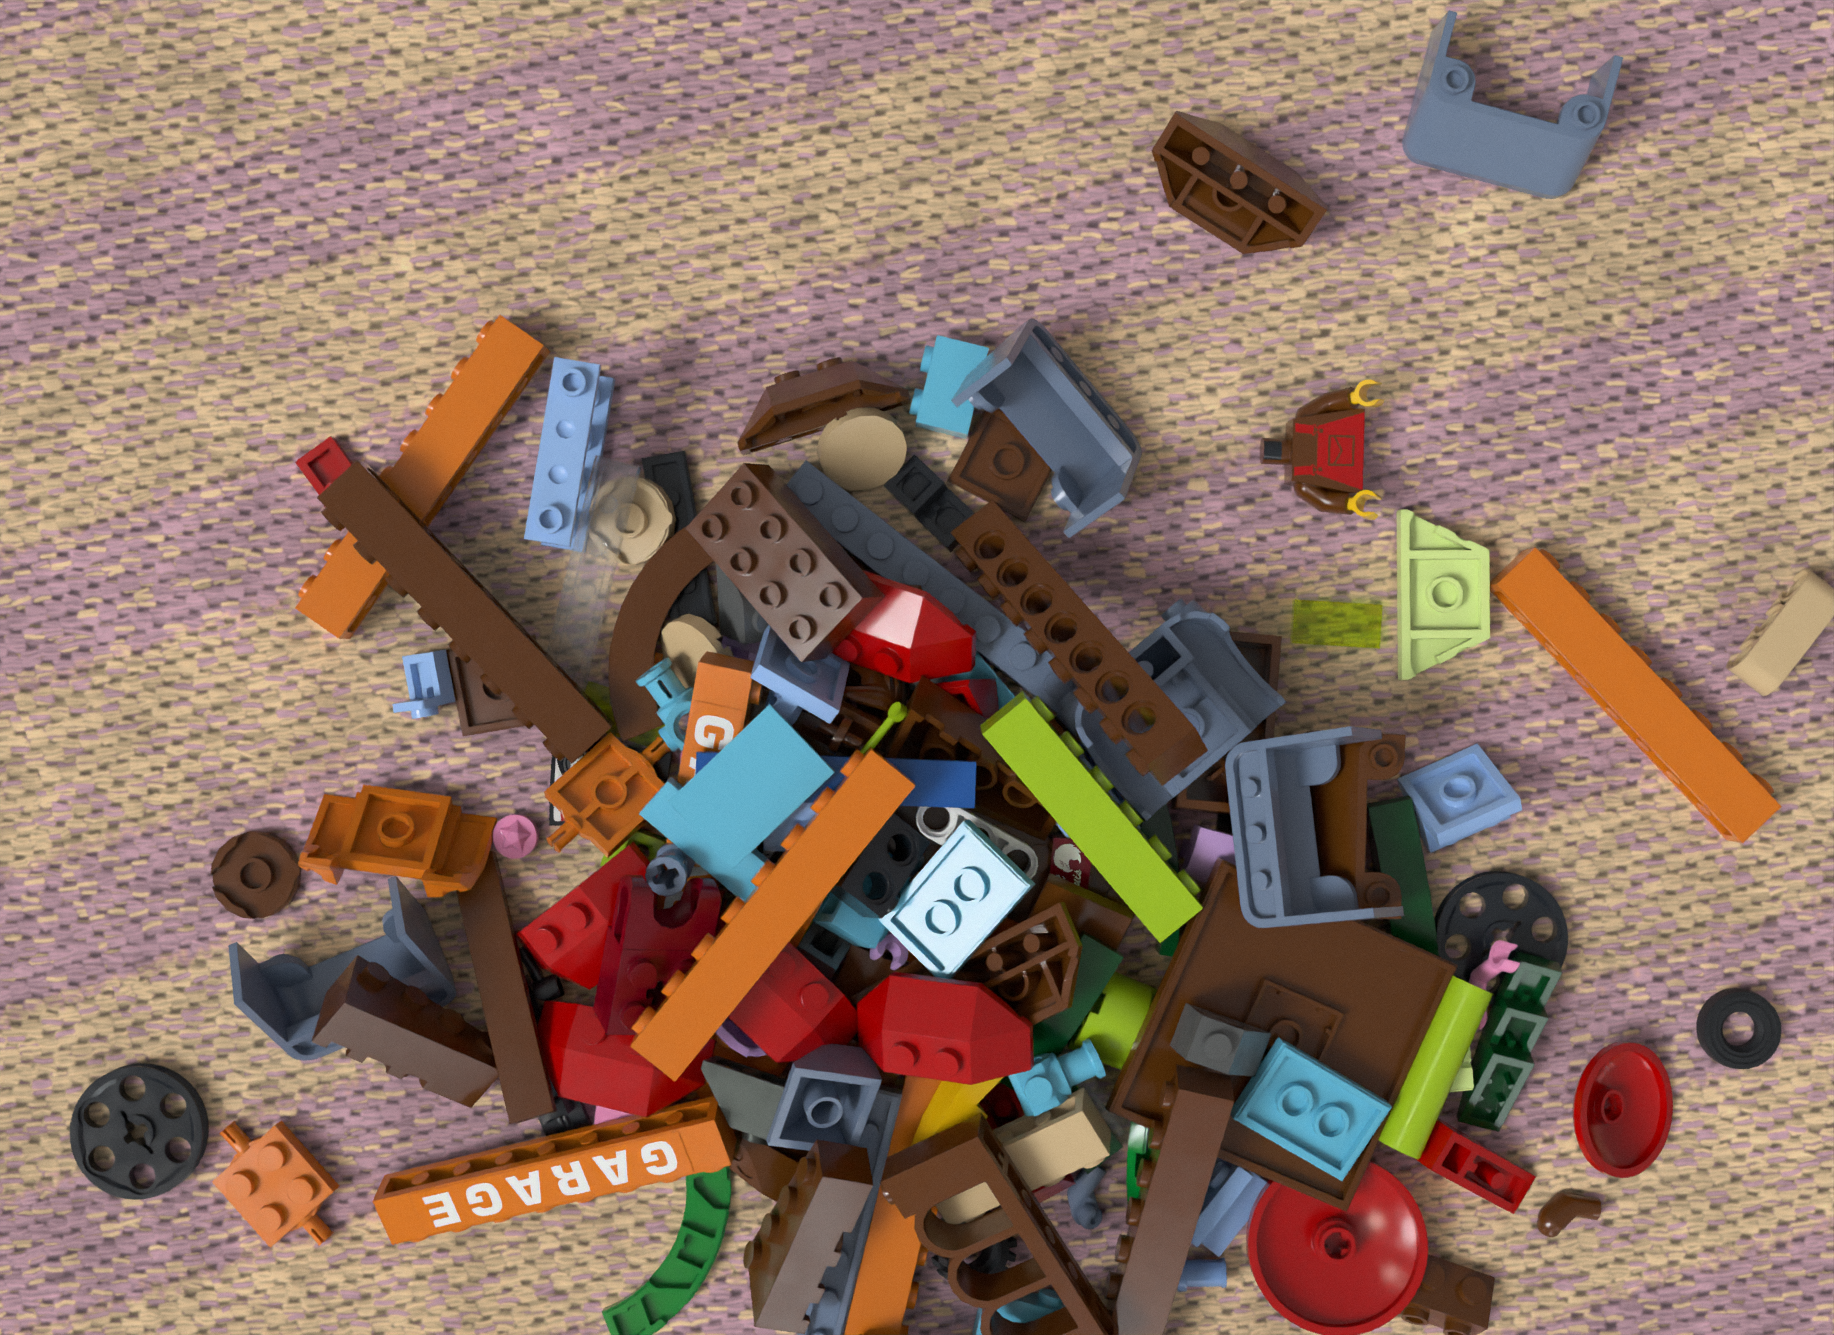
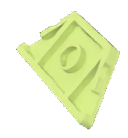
(1439, 594)

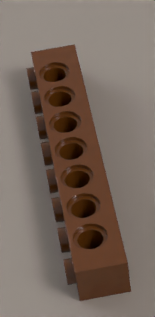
(1054, 614)

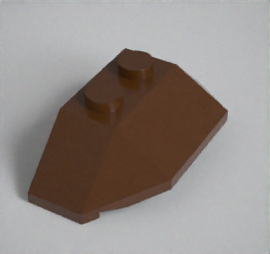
(1234, 187)
(807, 403)
(1030, 964)

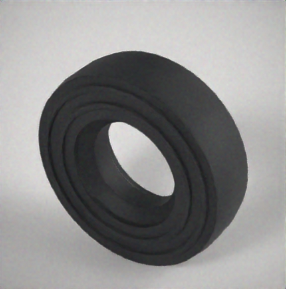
(1764, 1038)

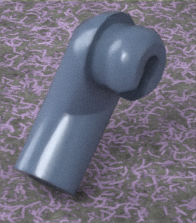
(1083, 1199)

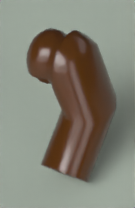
(1563, 1209)

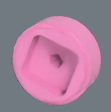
(515, 836)

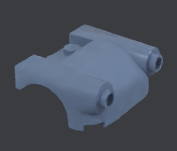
(1205, 679)

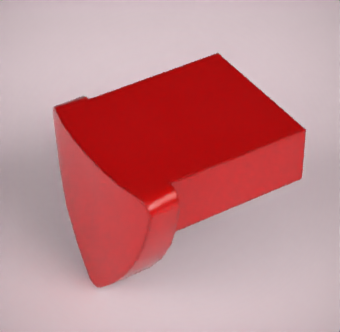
(324, 464)

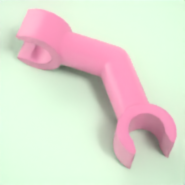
(1496, 963)

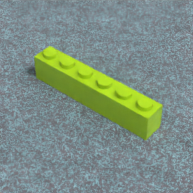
(1091, 816)

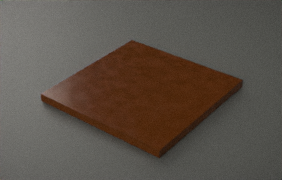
(1323, 987)

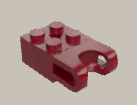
(649, 947)

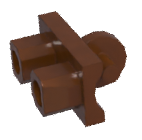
(846, 732)

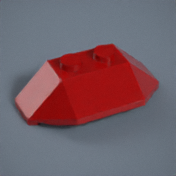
(909, 636)
(573, 931)
(793, 1008)
(943, 1030)
(604, 1068)

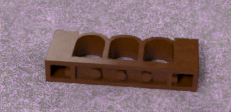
(959, 1161)

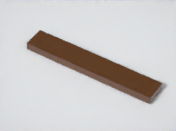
(505, 997)

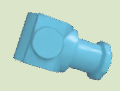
(671, 706)
(1052, 1077)

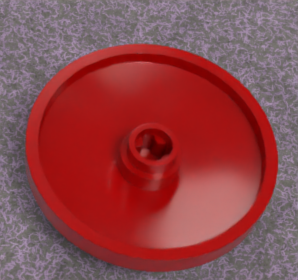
(1337, 1266)

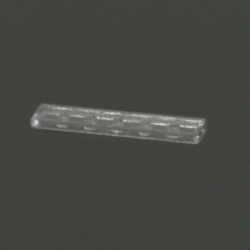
(592, 566)

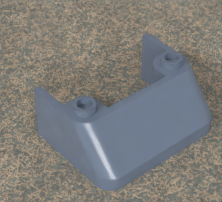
(1498, 144)
(1060, 418)
(1277, 831)
(288, 995)

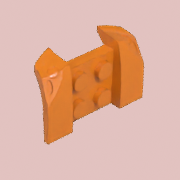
(399, 836)

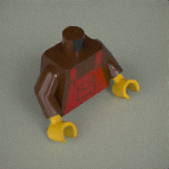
(1326, 451)

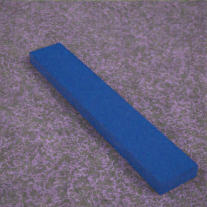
(936, 780)

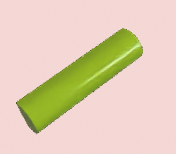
(1435, 1067)

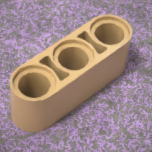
(1786, 634)

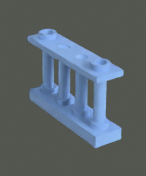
(569, 440)

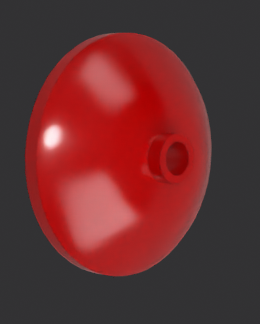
(1623, 1109)

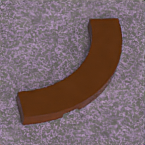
(640, 627)

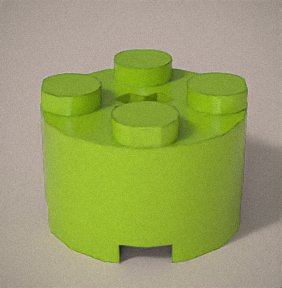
(1115, 1019)

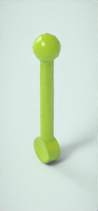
(895, 714)

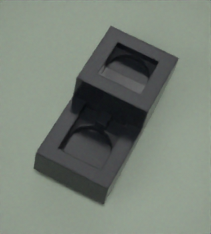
(929, 500)

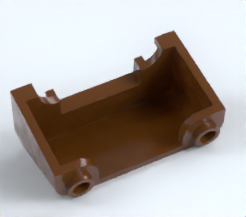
(1342, 818)

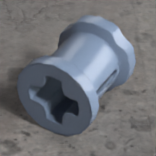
(667, 881)

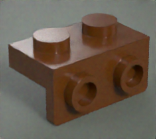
(1451, 1298)

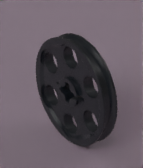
(1496, 914)
(117, 1135)

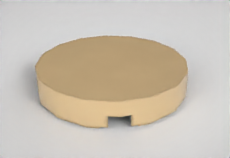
(862, 449)
(649, 523)
(685, 643)

